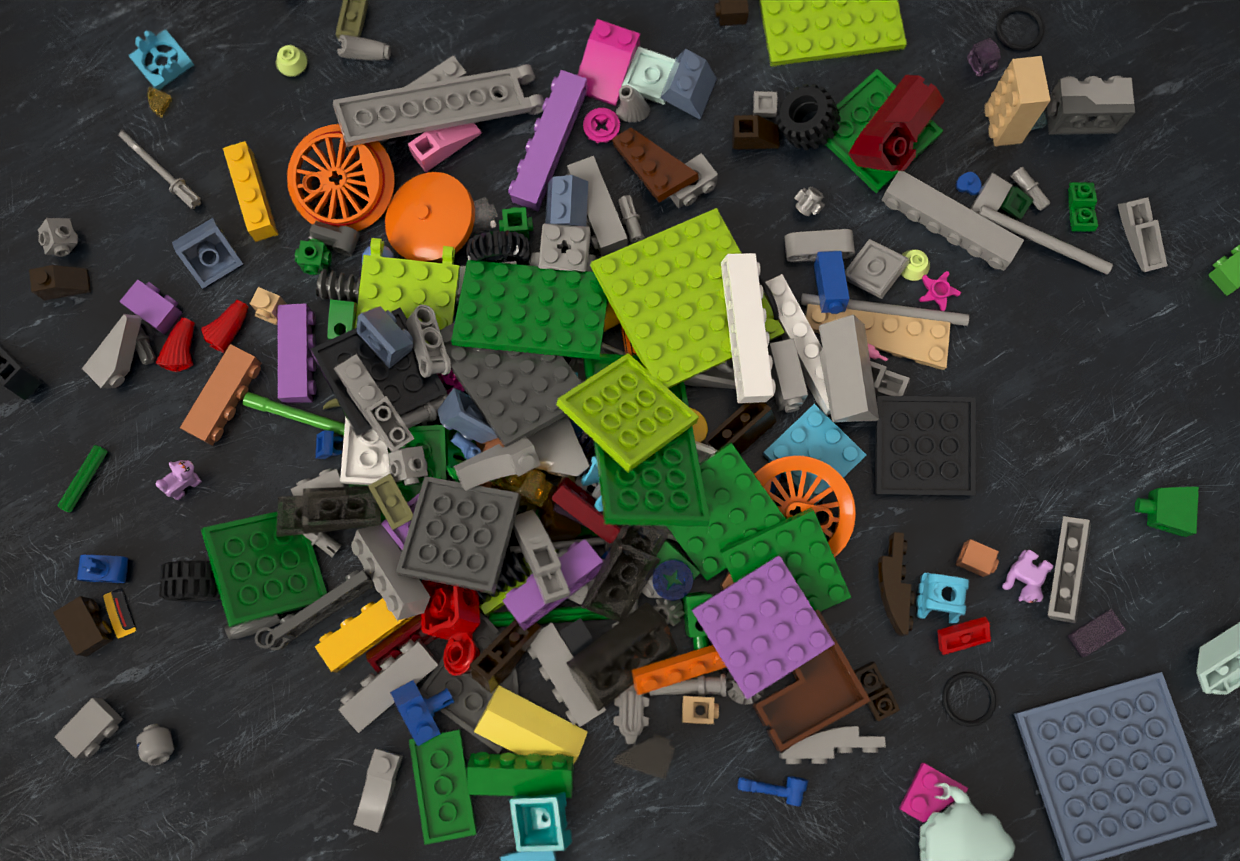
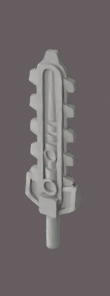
(631, 709)

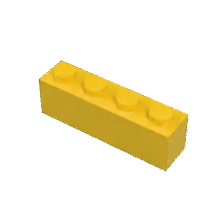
(250, 191)
(358, 635)

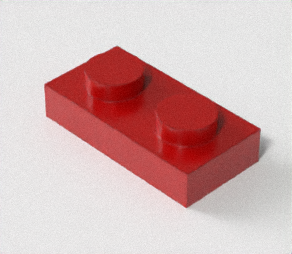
(964, 635)

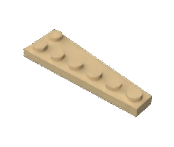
(901, 336)

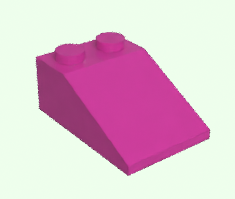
(608, 60)

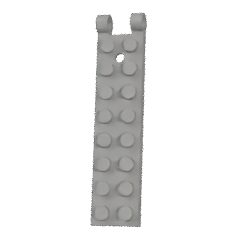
(435, 105)

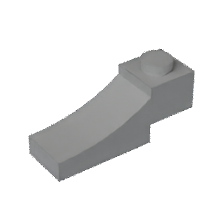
(497, 463)
(378, 789)

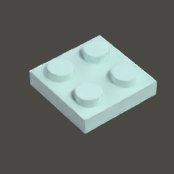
(649, 74)

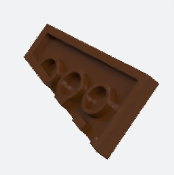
(653, 165)

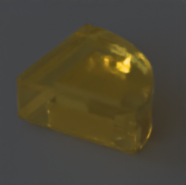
(158, 101)

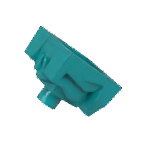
(540, 823)

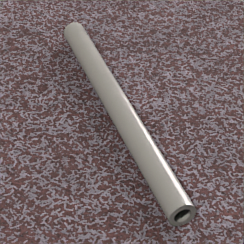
(1046, 240)

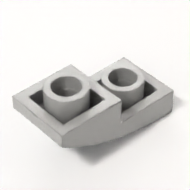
(992, 193)

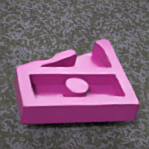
(920, 797)

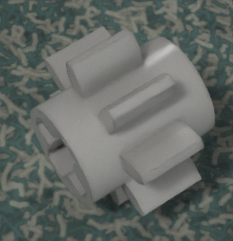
(809, 201)
(670, 609)

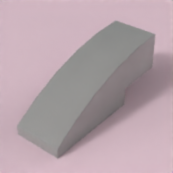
(1143, 234)
(887, 382)

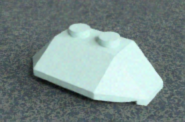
(1220, 663)

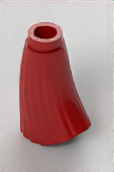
(224, 329)
(176, 350)

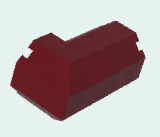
(896, 126)

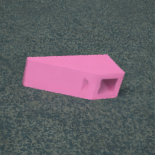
(439, 144)

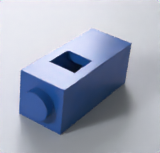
(831, 282)

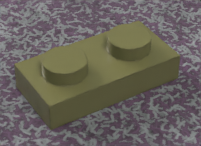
(351, 18)
(391, 501)

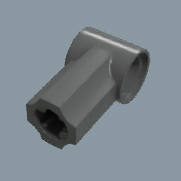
(341, 239)

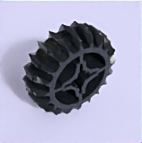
(499, 247)

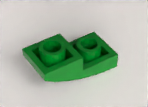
(1082, 206)

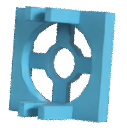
(171, 69)

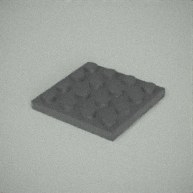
(459, 535)

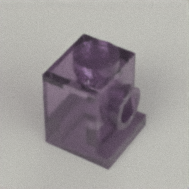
(989, 55)

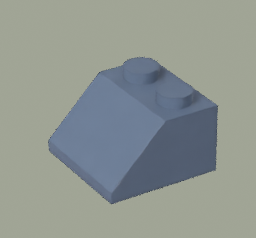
(689, 83)
(567, 201)
(207, 253)
(384, 335)
(462, 415)

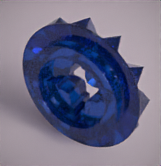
(675, 591)

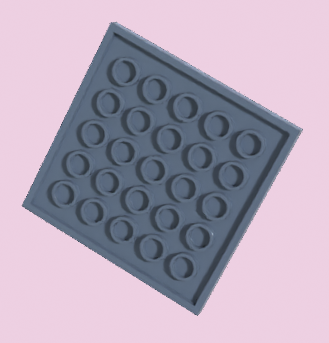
(1115, 769)

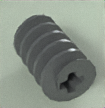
(337, 288)

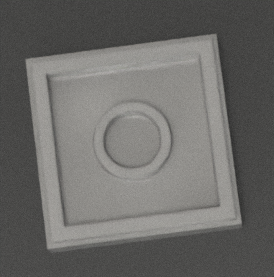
(876, 268)

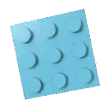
(817, 438)

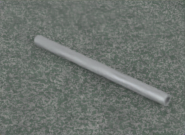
(954, 318)

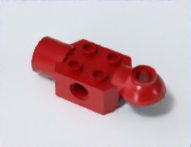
(453, 616)

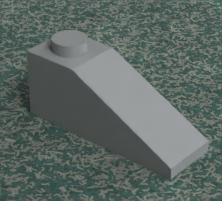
(115, 354)

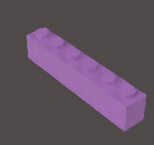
(549, 140)

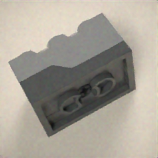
(1090, 105)

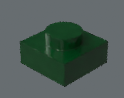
(1016, 203)

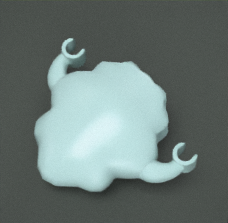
(963, 833)

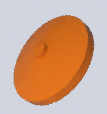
(429, 214)

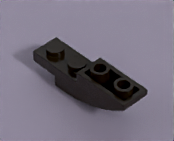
(896, 595)

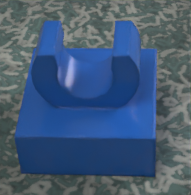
(324, 444)

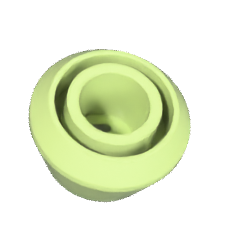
(291, 60)
(918, 265)

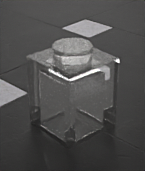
(484, 216)

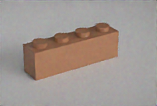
(221, 395)

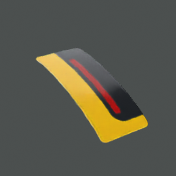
(119, 613)

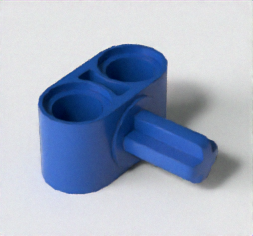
(102, 568)

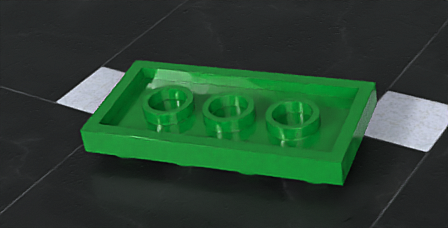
(443, 788)

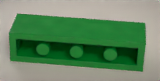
(520, 774)

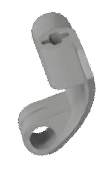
(559, 449)

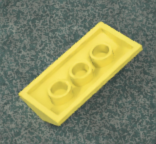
(528, 727)

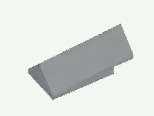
(847, 370)

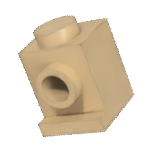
(266, 305)
(688, 710)

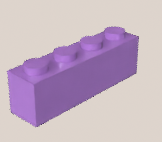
(295, 354)
(578, 567)

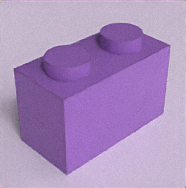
(151, 307)

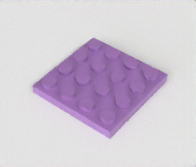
(762, 627)

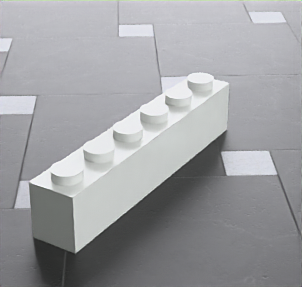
(747, 328)
(807, 345)

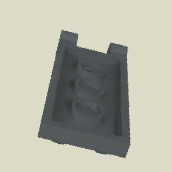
(295, 625)

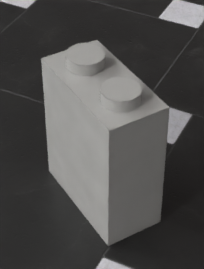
(788, 376)

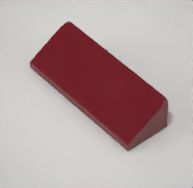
(581, 506)
(393, 643)

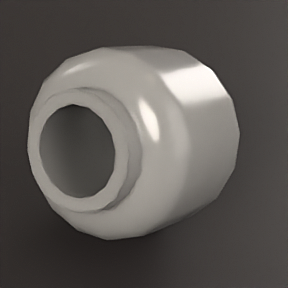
(155, 744)

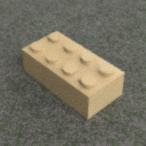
(1017, 101)

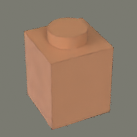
(978, 558)

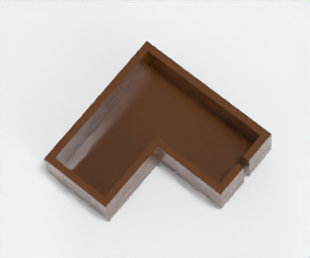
(820, 695)

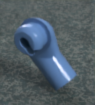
(467, 447)

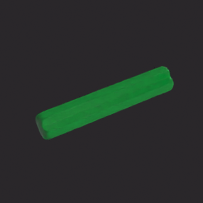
(82, 478)

